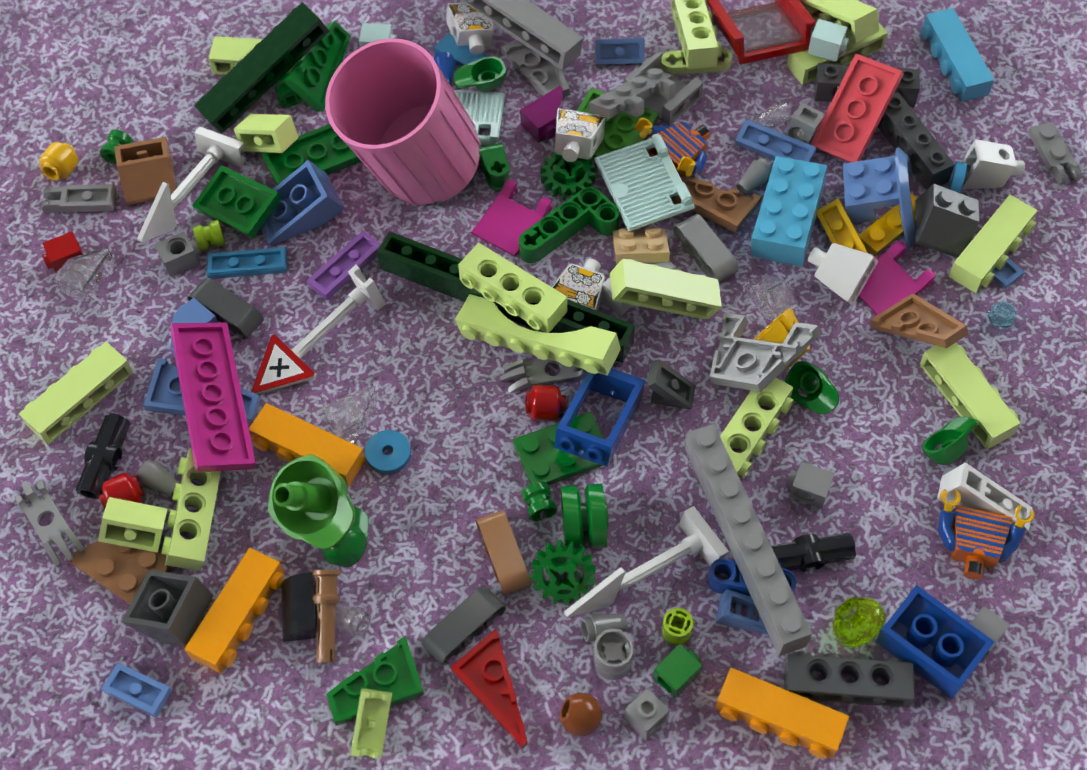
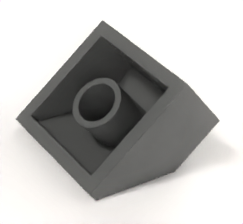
(945, 220)
(168, 607)

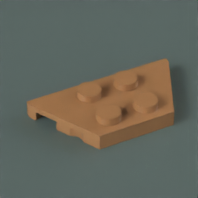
(118, 567)

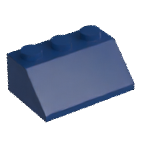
(935, 640)

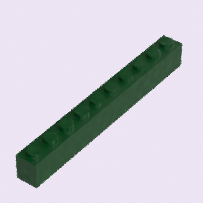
(441, 273)

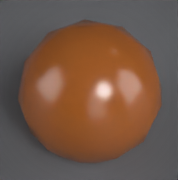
(580, 714)

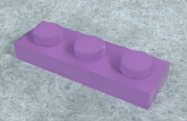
(335, 273)

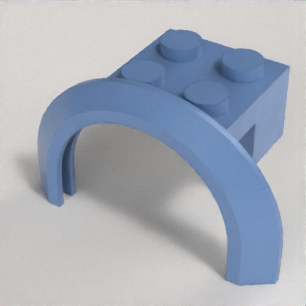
(880, 184)

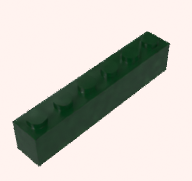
(261, 67)

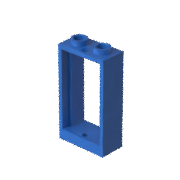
(598, 450)

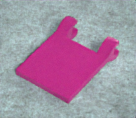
(508, 219)
(891, 283)

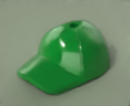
(489, 69)
(822, 397)
(953, 441)
(353, 544)

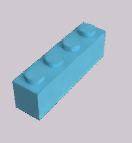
(957, 55)

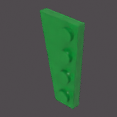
(316, 68)

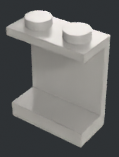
(684, 96)

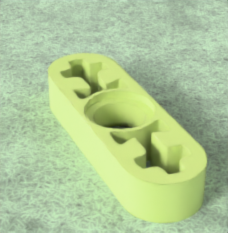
(679, 68)

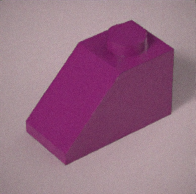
(541, 115)

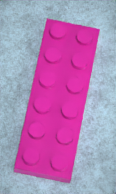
(212, 397)

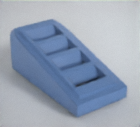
(735, 619)

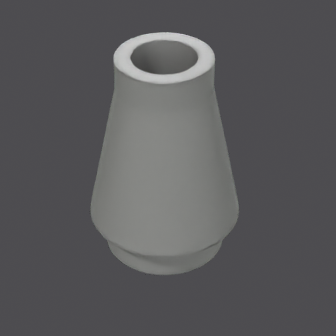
(755, 175)
(156, 477)
(597, 623)

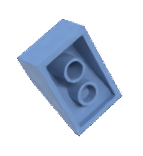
(305, 204)

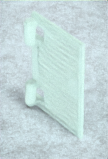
(485, 112)
(644, 183)

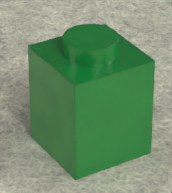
(678, 670)

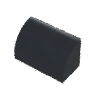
(298, 607)

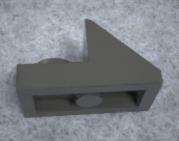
(669, 386)

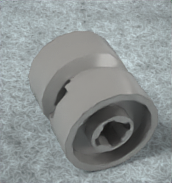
(613, 654)

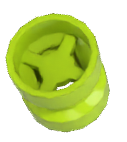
(209, 235)
(674, 632)

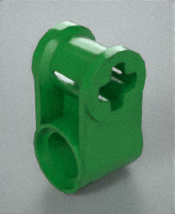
(494, 165)

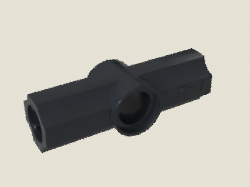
(102, 455)
(815, 551)

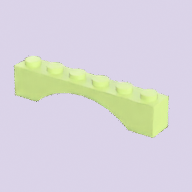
(585, 348)

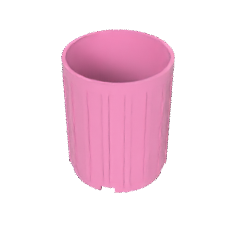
(403, 121)

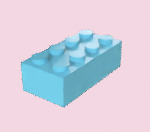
(788, 211)

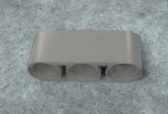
(706, 247)

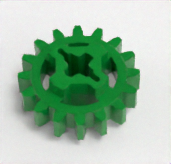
(565, 176)
(568, 583)

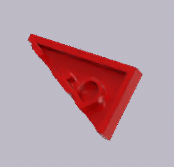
(487, 678)

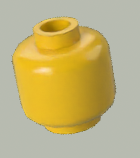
(58, 161)

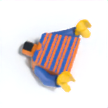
(684, 144)
(978, 535)

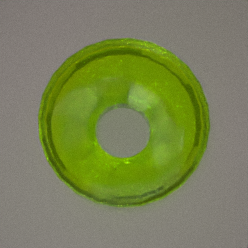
(861, 625)

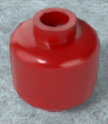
(544, 403)
(123, 488)

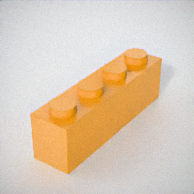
(297, 438)
(235, 610)
(781, 713)

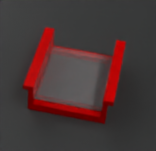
(764, 29)

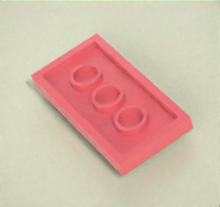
(856, 109)

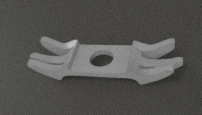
(536, 373)
(53, 532)

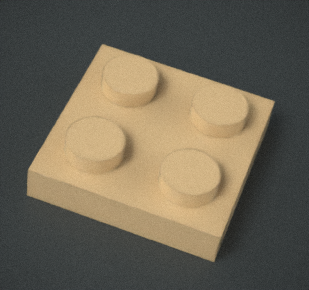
(641, 245)

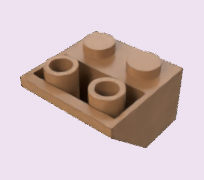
(144, 168)

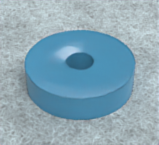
(957, 177)
(388, 463)

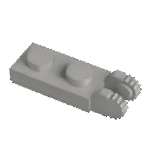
(1054, 152)
(79, 198)

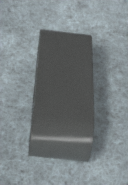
(227, 307)
(462, 624)

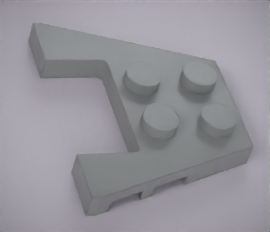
(751, 362)

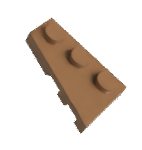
(718, 205)
(920, 321)

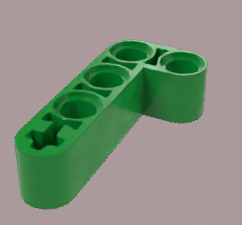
(584, 208)

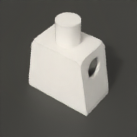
(990, 165)
(843, 270)

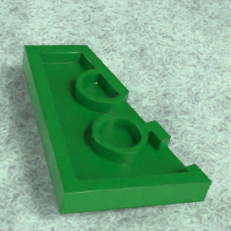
(388, 672)

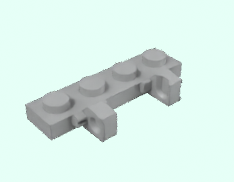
(631, 95)

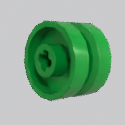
(586, 516)

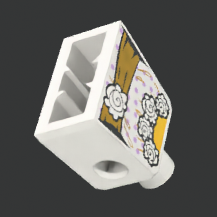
(469, 27)
(578, 134)
(582, 284)

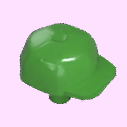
(311, 502)

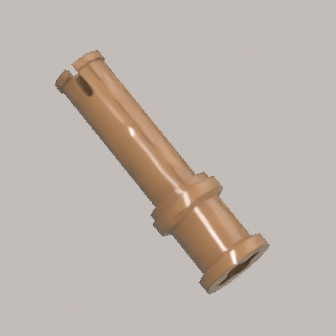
(326, 601)

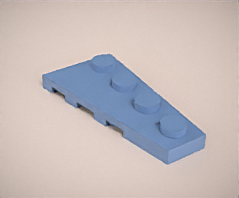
(166, 396)

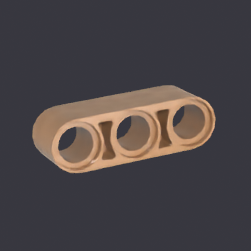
(504, 552)

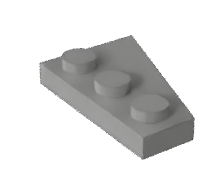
(535, 69)

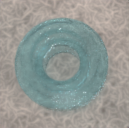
(1003, 308)

